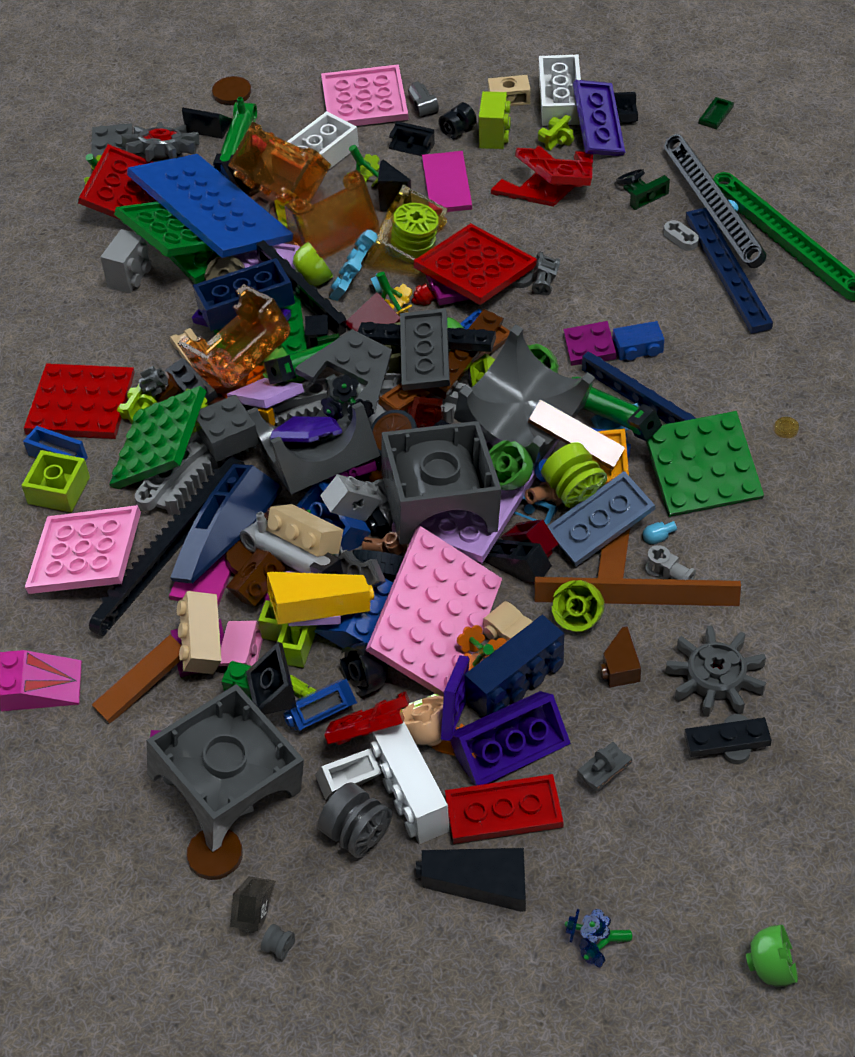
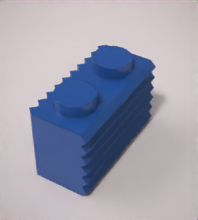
(638, 340)

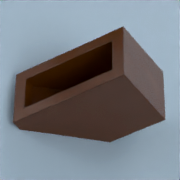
(621, 661)

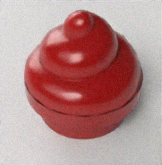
(422, 295)

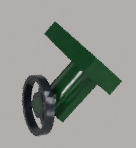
(641, 192)

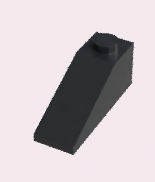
(519, 559)

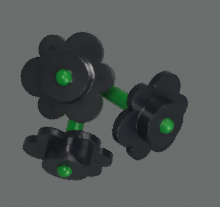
(346, 390)

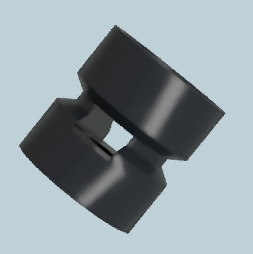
(457, 120)

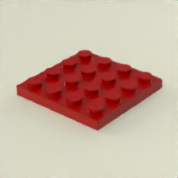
(110, 184)
(475, 263)
(80, 400)

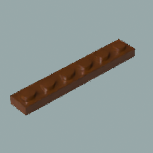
(461, 359)

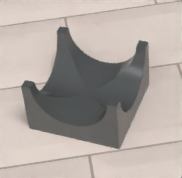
(511, 392)
(311, 462)
(224, 760)

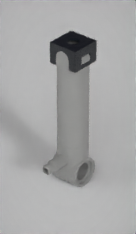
(257, 537)

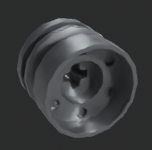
(354, 819)

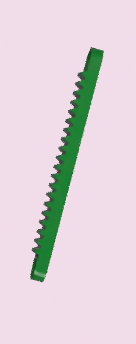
(788, 236)

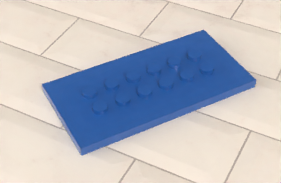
(209, 205)

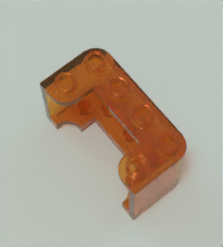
(278, 166)
(242, 342)

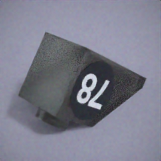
(251, 904)

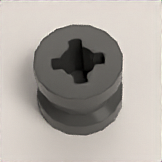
(277, 941)

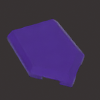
(306, 429)

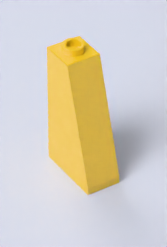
(317, 595)

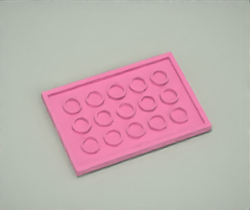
(429, 607)

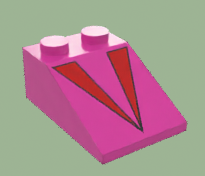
(38, 680)

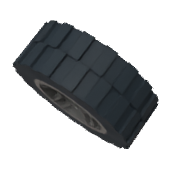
(388, 562)

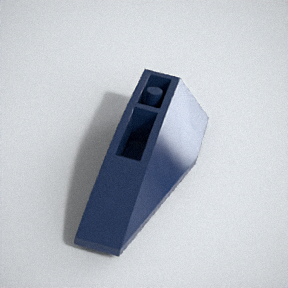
(222, 518)

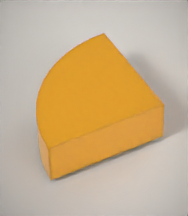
(267, 415)

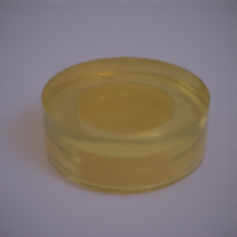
(786, 427)

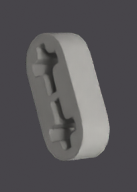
(683, 233)

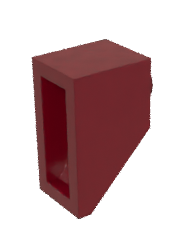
(532, 532)

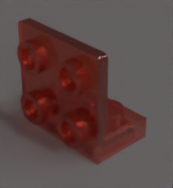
(426, 411)

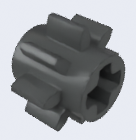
(153, 381)

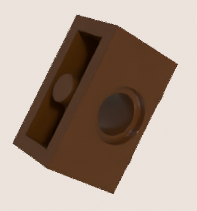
(251, 580)

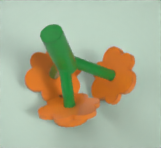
(472, 639)

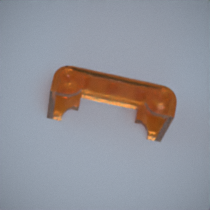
(334, 220)

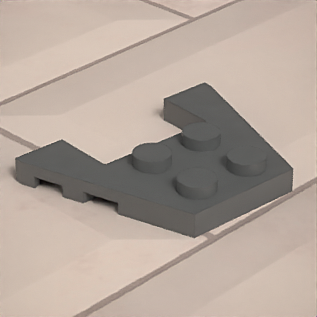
(352, 356)

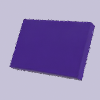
(454, 698)

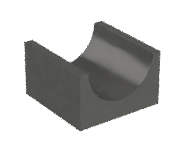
(438, 472)

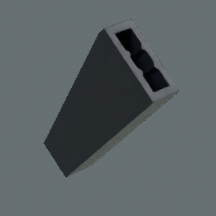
(481, 875)

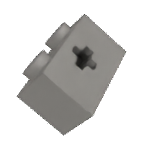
(351, 497)

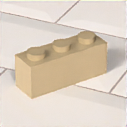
(304, 530)
(199, 632)

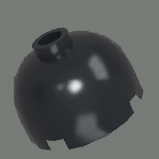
(361, 665)

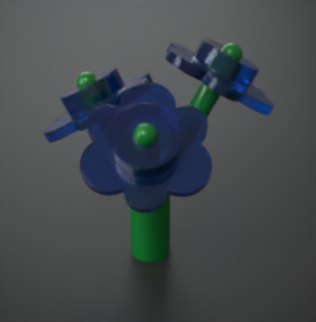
(595, 928)

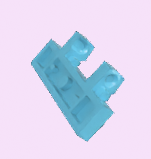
(353, 265)

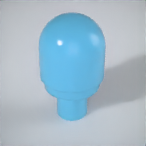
(658, 532)

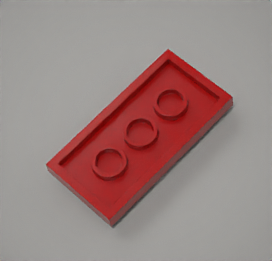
(503, 808)

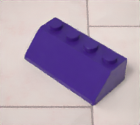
(510, 738)

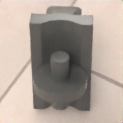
(604, 766)

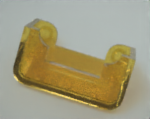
(385, 255)

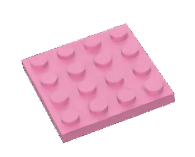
(366, 95)
(83, 550)

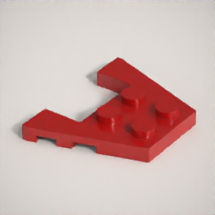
(559, 171)
(535, 188)
(365, 722)

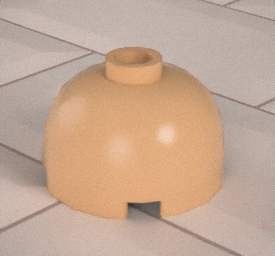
(425, 721)

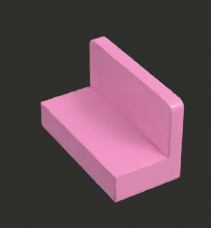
(241, 643)

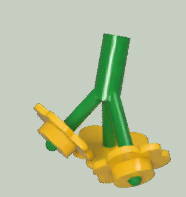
(398, 295)

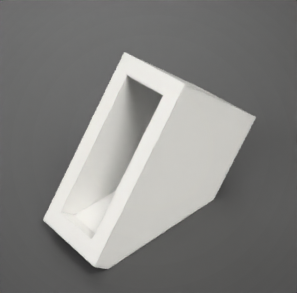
(354, 768)

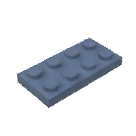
(601, 518)

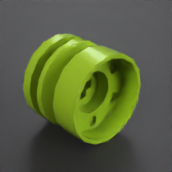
(414, 229)
(573, 474)

